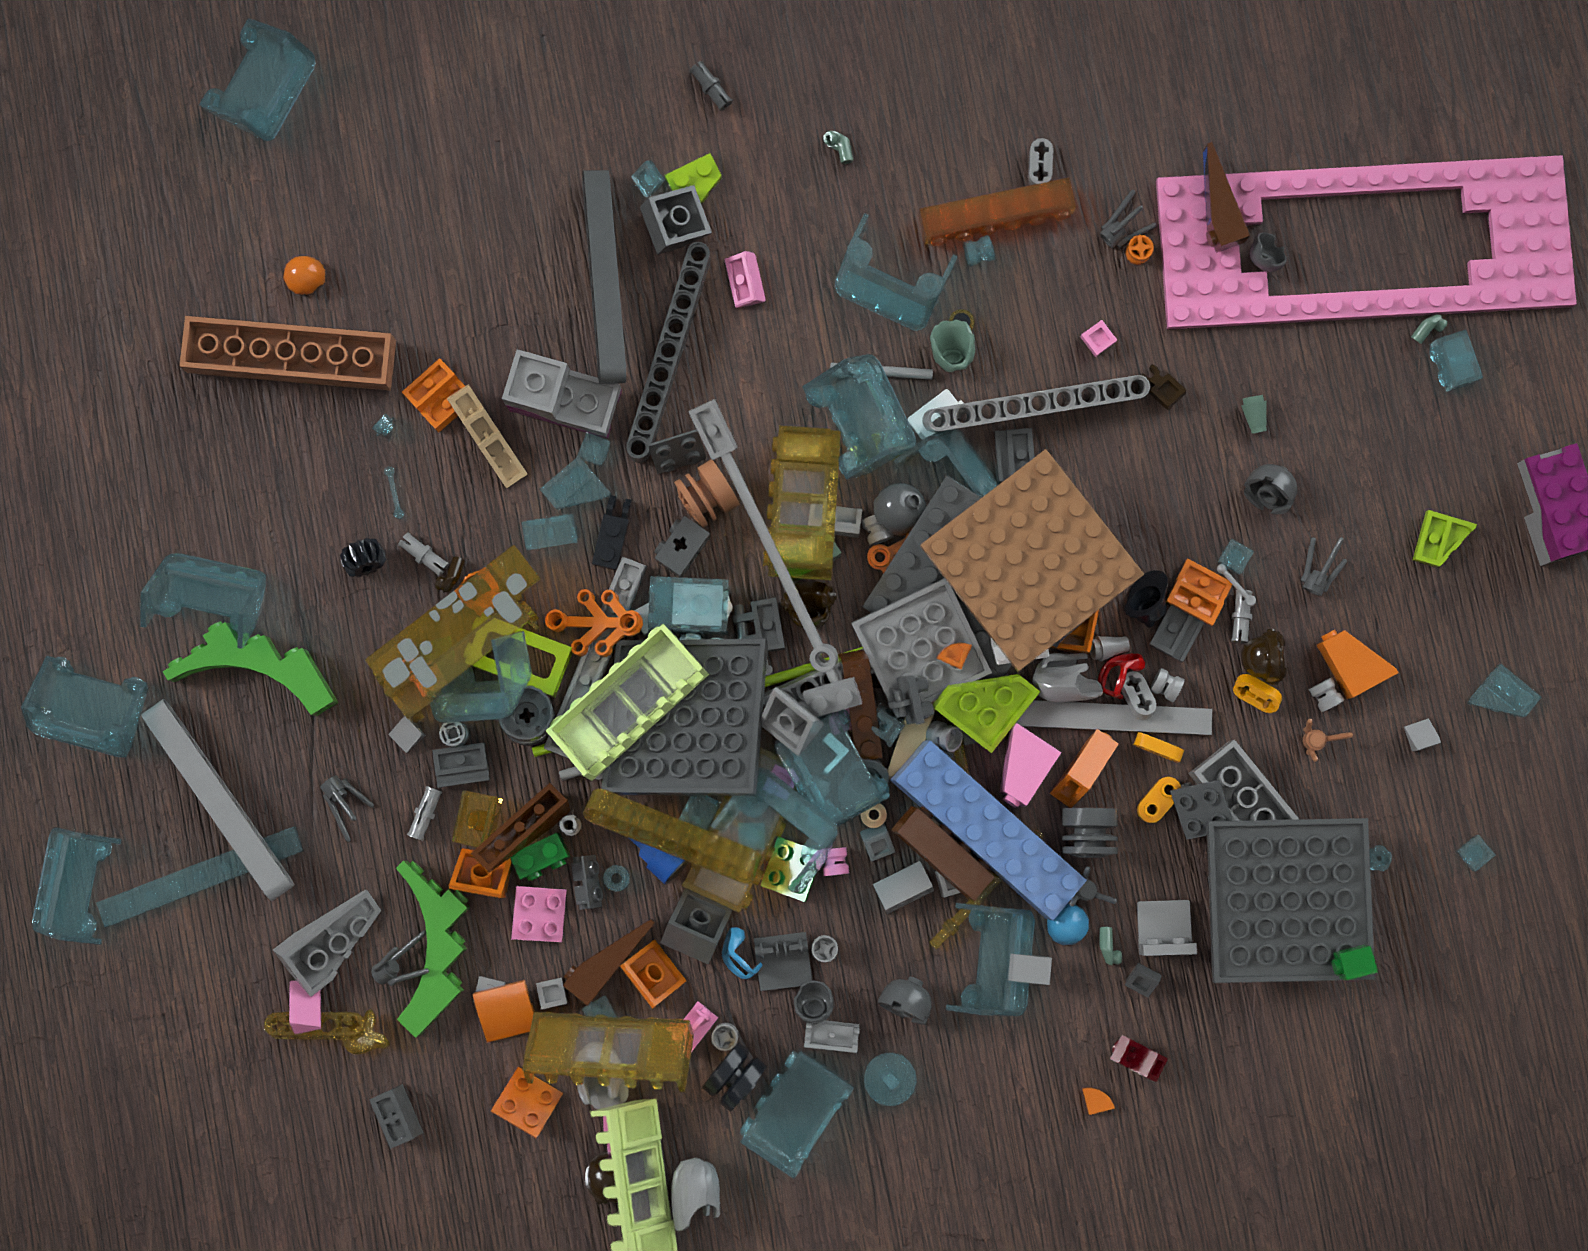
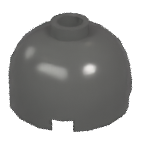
(1271, 487)
(899, 508)
(907, 1000)

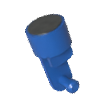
(660, 863)

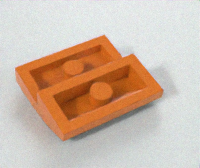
(431, 392)
(1199, 592)
(504, 1010)

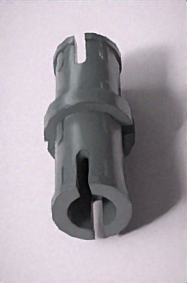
(711, 86)

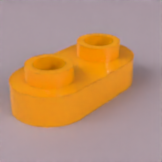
(1158, 798)

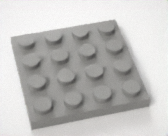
(911, 634)

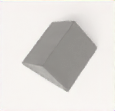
(790, 721)

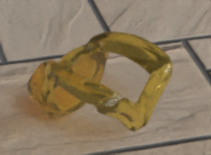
(370, 1040)

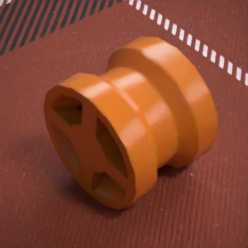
(1143, 246)

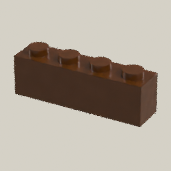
(862, 716)
(942, 853)

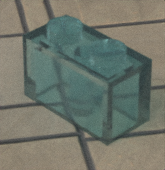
(1455, 361)

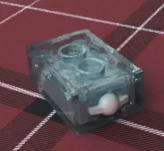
(689, 605)

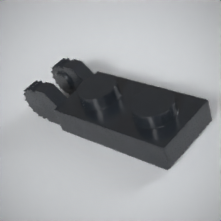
(612, 535)

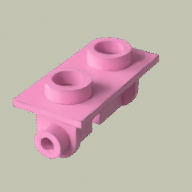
(701, 1021)

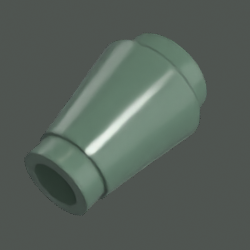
(1256, 413)

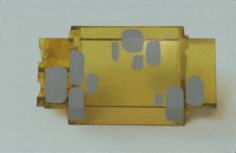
(455, 633)

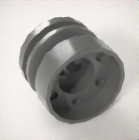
(530, 733)
(1090, 831)

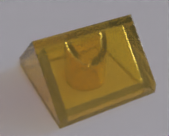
(476, 818)

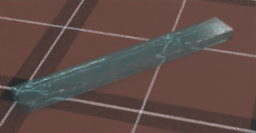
(190, 880)

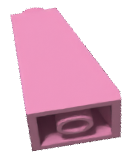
(1025, 765)

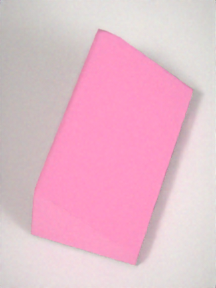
(745, 279)
(304, 1010)

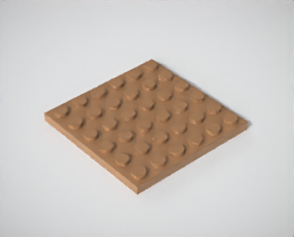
(1031, 560)

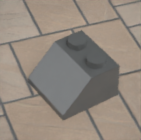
(675, 219)
(696, 926)

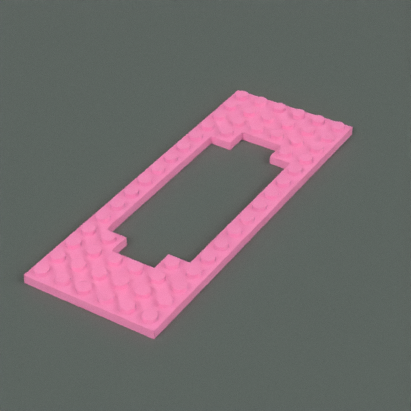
(1527, 234)

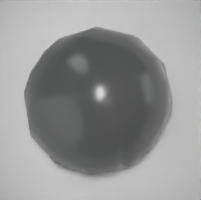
(1266, 254)
(814, 1002)

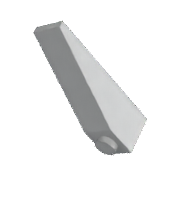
(321, 946)

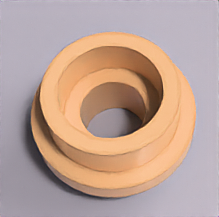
(879, 821)

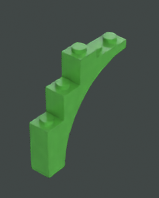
(295, 671)
(440, 913)

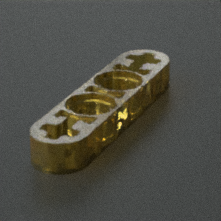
(347, 1018)

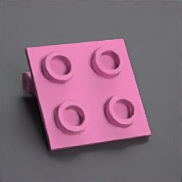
(538, 914)

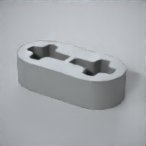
(1035, 163)
(1143, 693)

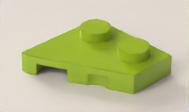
(701, 173)
(1440, 537)

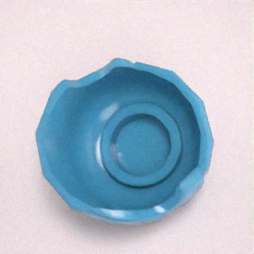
(1069, 925)

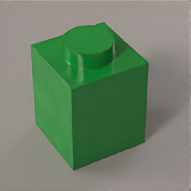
(1354, 962)

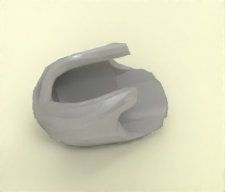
(1060, 679)
(603, 1096)
(694, 1186)

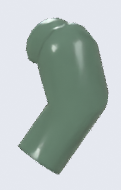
(1427, 326)

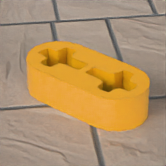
(1257, 693)
(1158, 747)

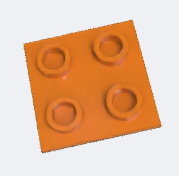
(527, 1104)

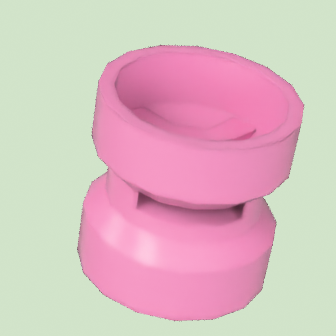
(836, 862)

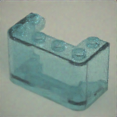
(864, 412)
(795, 1112)

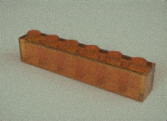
(997, 211)

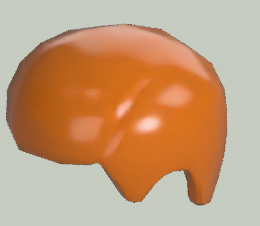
(304, 275)

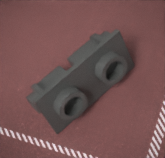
(590, 894)

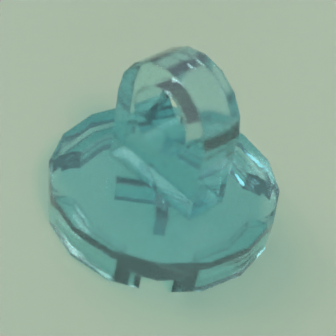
(890, 1079)

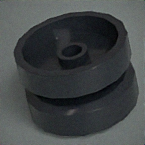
(736, 1078)

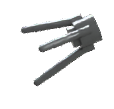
(1114, 233)
(1317, 581)
(335, 791)
(1089, 891)
(388, 968)

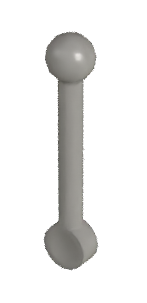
(1250, 600)

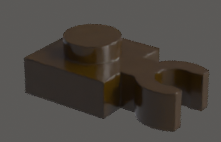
(1166, 389)

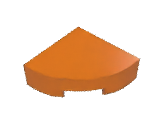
(955, 654)
(1096, 1100)

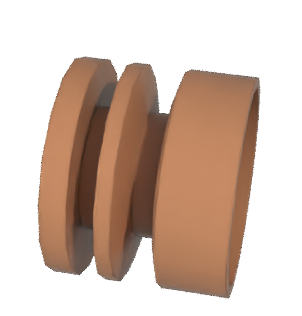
(706, 493)

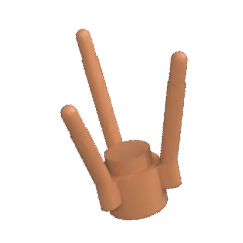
(1316, 739)

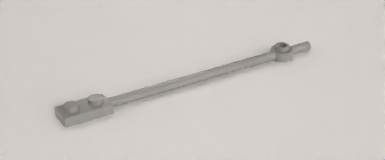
(720, 443)
(818, 701)

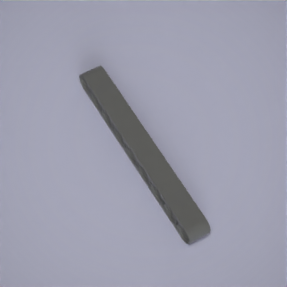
(604, 277)
(668, 339)

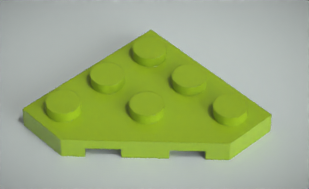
(986, 707)

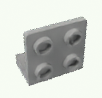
(1165, 928)

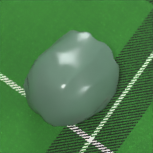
(952, 345)

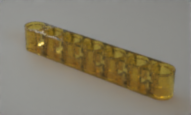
(672, 836)

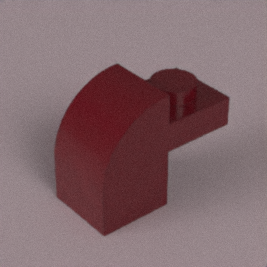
(1138, 1058)

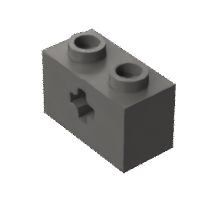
(695, 540)

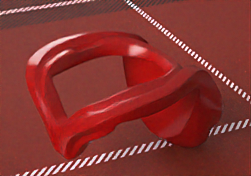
(1125, 661)

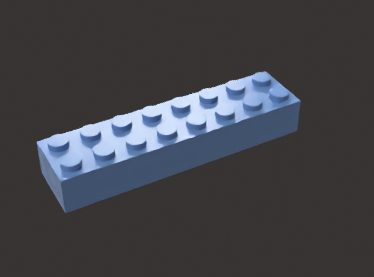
(988, 830)

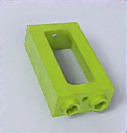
(549, 685)

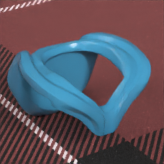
(733, 939)

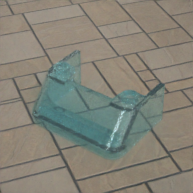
(885, 293)
(961, 455)
(205, 587)
(488, 700)
(796, 810)
(68, 884)
(1002, 933)

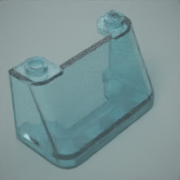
(264, 82)
(84, 708)
(833, 773)

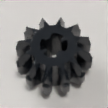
(362, 557)

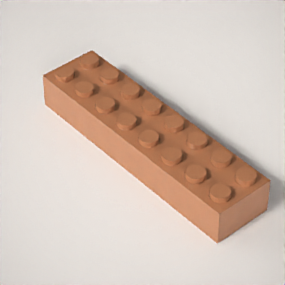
(288, 353)

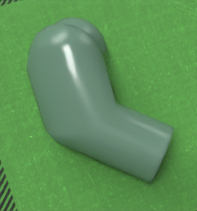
(839, 143)
(1106, 945)

